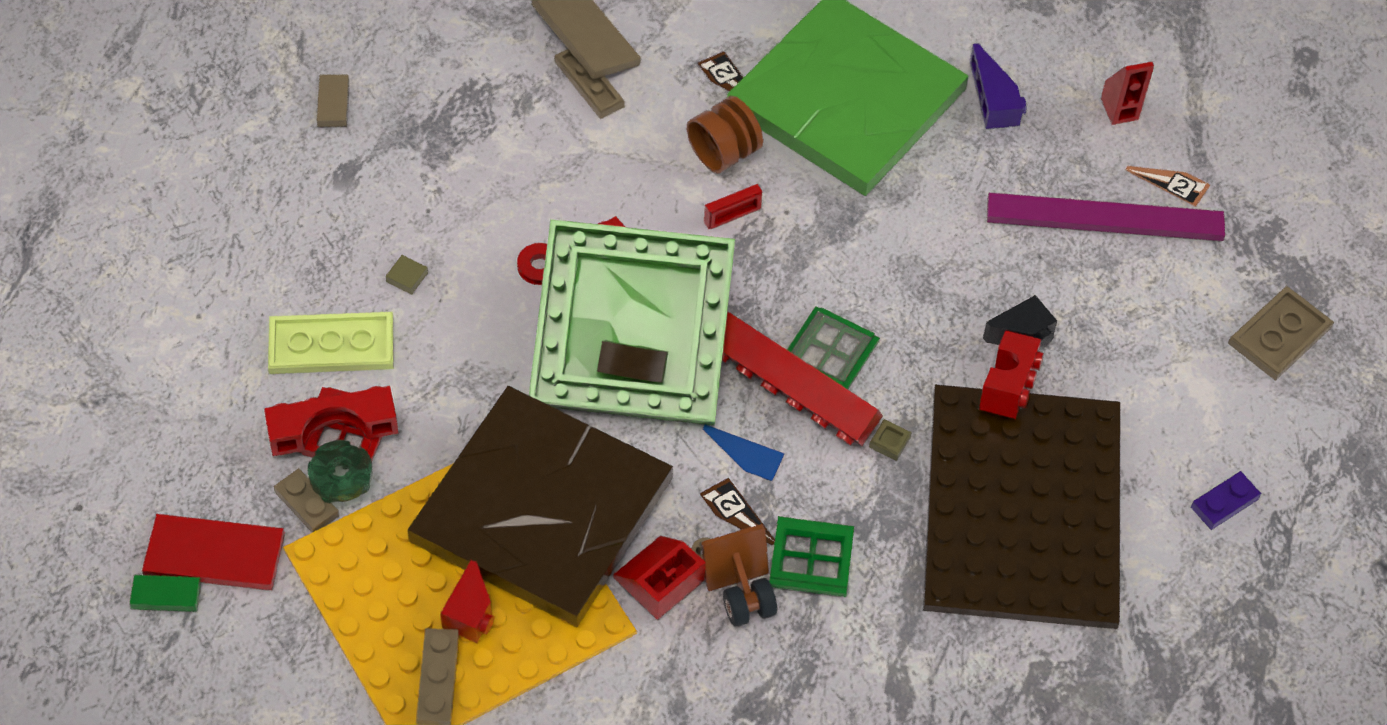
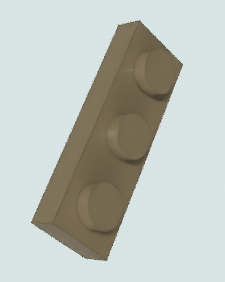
(437, 677)

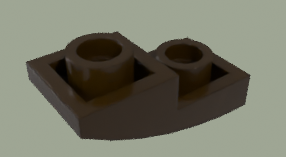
(632, 361)

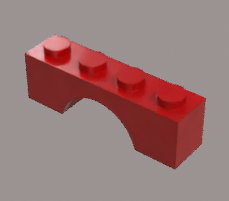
(294, 423)

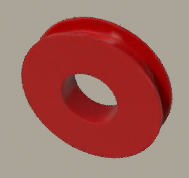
(526, 257)

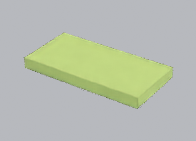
(330, 342)

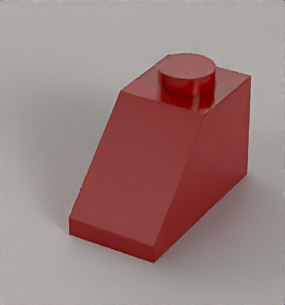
(468, 606)

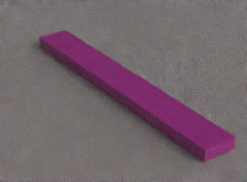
(1105, 216)

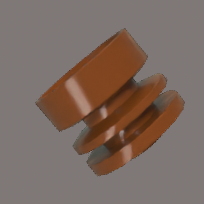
(724, 134)

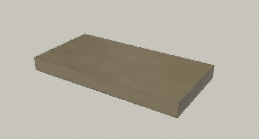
(588, 35)

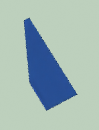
(747, 454)

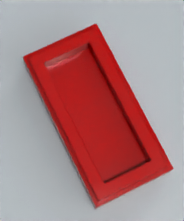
(733, 206)

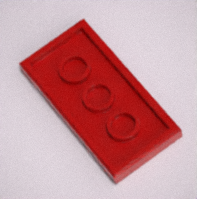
(214, 551)

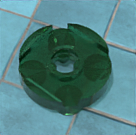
(340, 488)

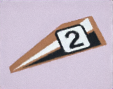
(1174, 182)

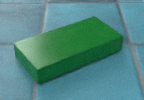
(165, 593)

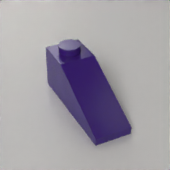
(996, 91)

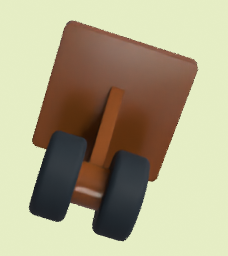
(735, 560)

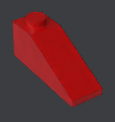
(1126, 91)

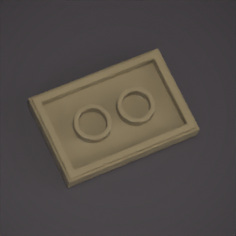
(1280, 333)

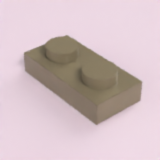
(304, 501)

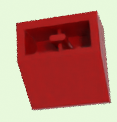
(662, 574)

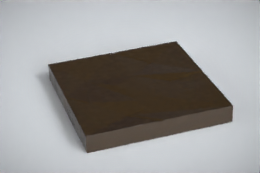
(541, 505)

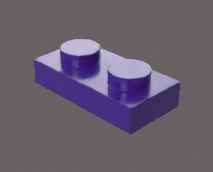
(1225, 500)

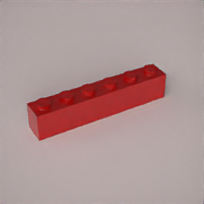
(799, 382)

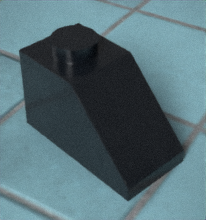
(1026, 318)

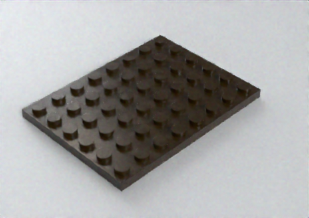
(1024, 510)

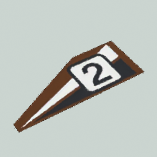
(721, 71)
(732, 507)

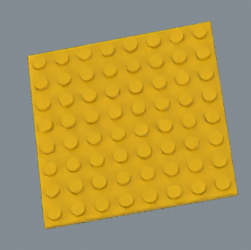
(386, 591)

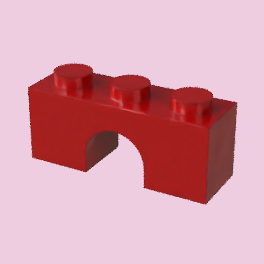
(1013, 373)

